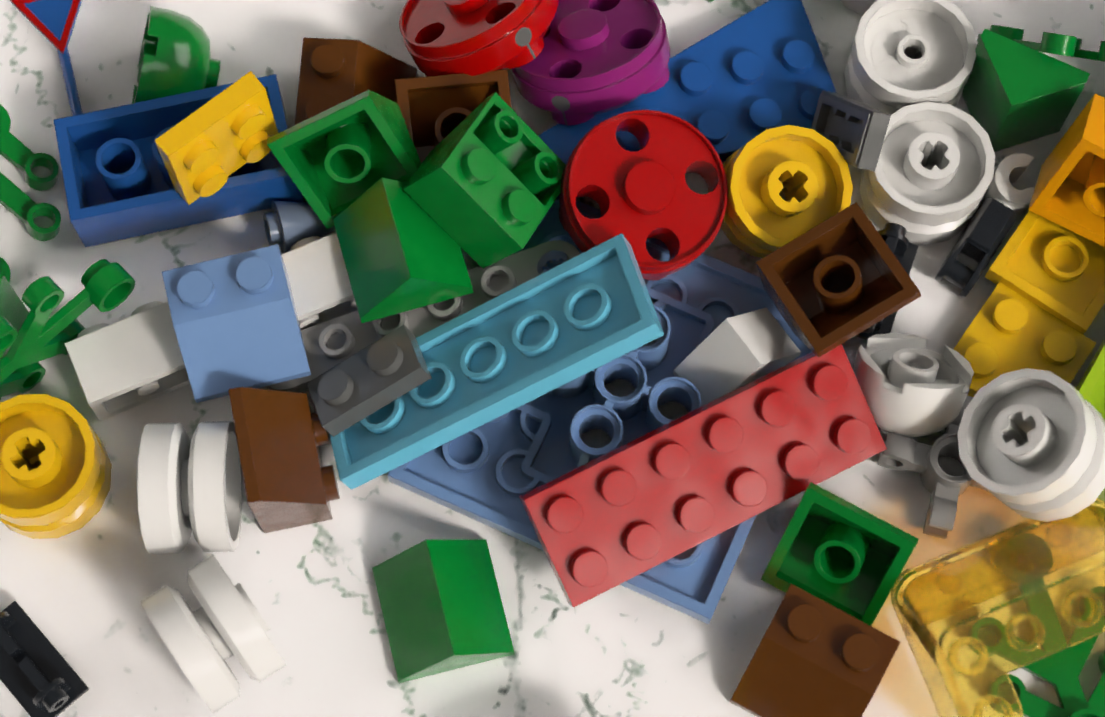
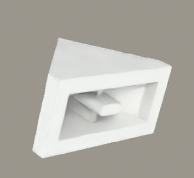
(737, 354)

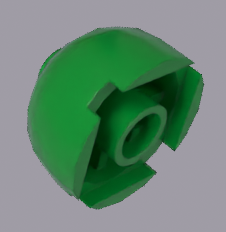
(173, 57)

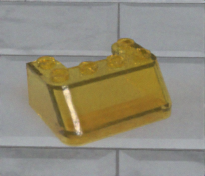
(1002, 608)

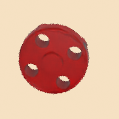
(474, 34)
(645, 189)

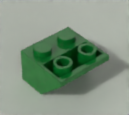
(488, 182)

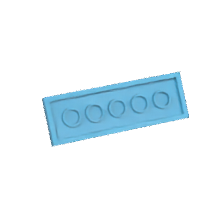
(507, 357)

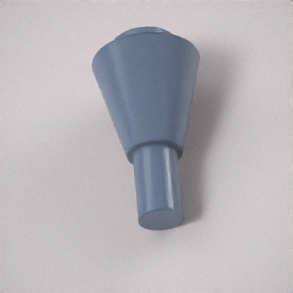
(291, 223)

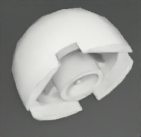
(910, 386)

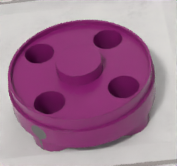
(596, 59)

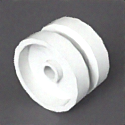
(910, 54)
(929, 172)
(1034, 444)
(189, 487)
(213, 633)

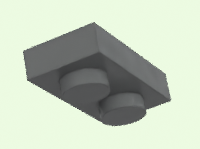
(368, 380)

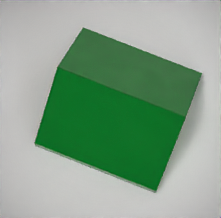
(1019, 91)
(346, 152)
(397, 253)
(840, 554)
(442, 607)

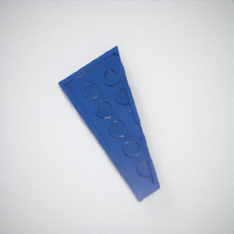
(731, 83)

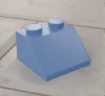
(236, 322)

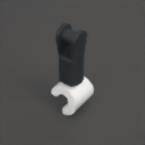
(989, 223)

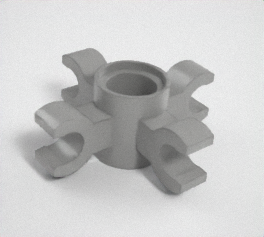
(907, 454)

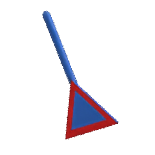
(56, 23)

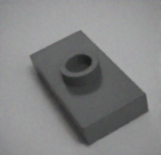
(852, 127)

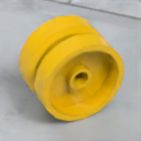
(790, 161)
(49, 467)

